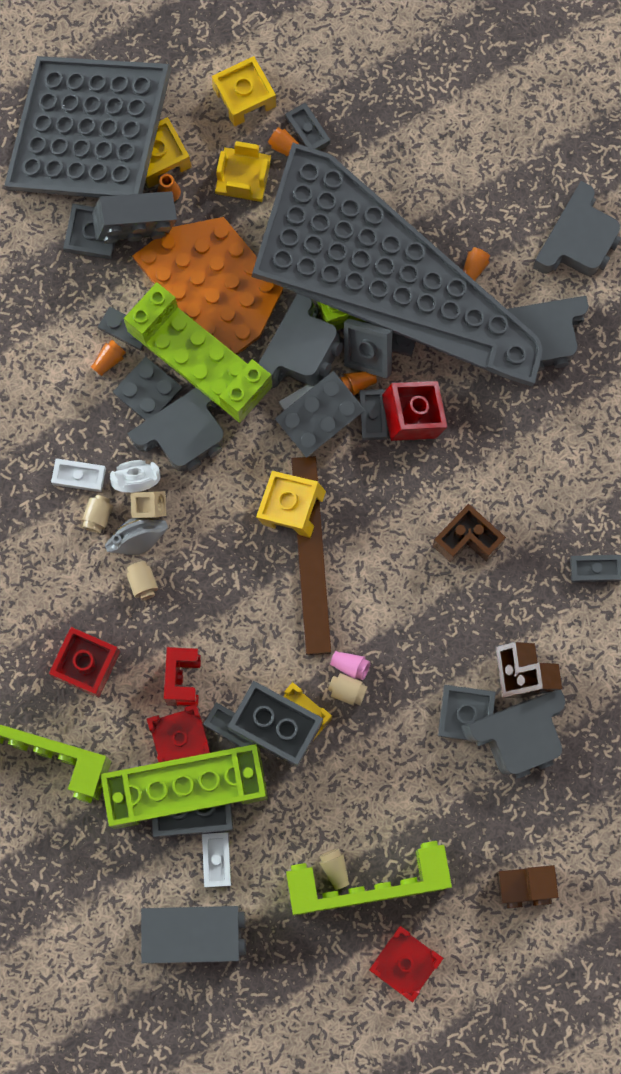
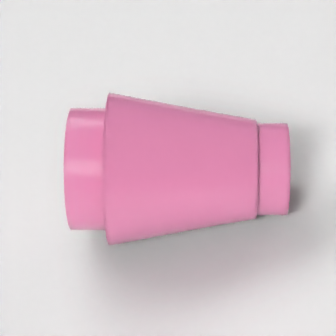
(352, 665)

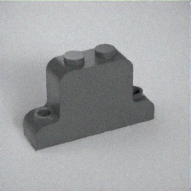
(580, 236)
(554, 327)
(302, 345)
(182, 431)
(521, 734)

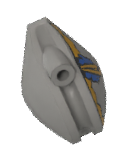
(136, 536)

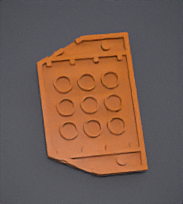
(212, 280)

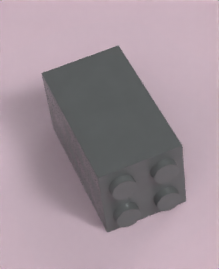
(192, 934)

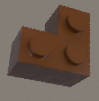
(472, 530)
(522, 674)
(527, 884)

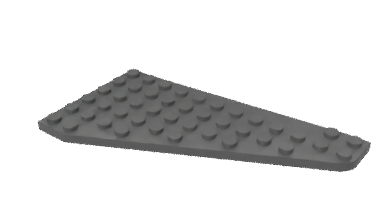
(361, 257)

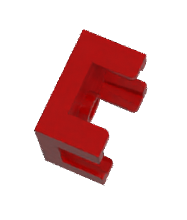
(175, 659)
(179, 734)
(405, 964)

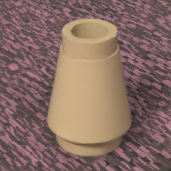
(335, 868)

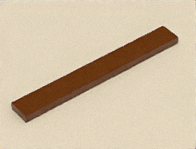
(313, 571)

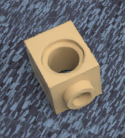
(148, 504)

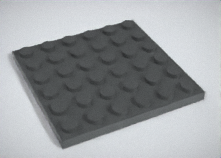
(88, 127)

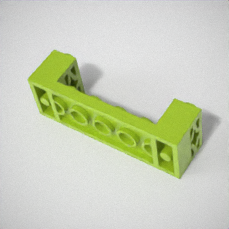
(197, 354)
(89, 766)
(184, 786)
(432, 871)

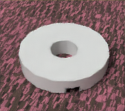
(135, 476)

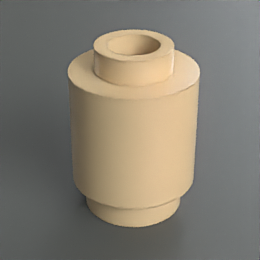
(97, 514)
(141, 580)
(347, 689)

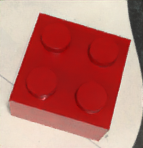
(414, 410)
(84, 662)

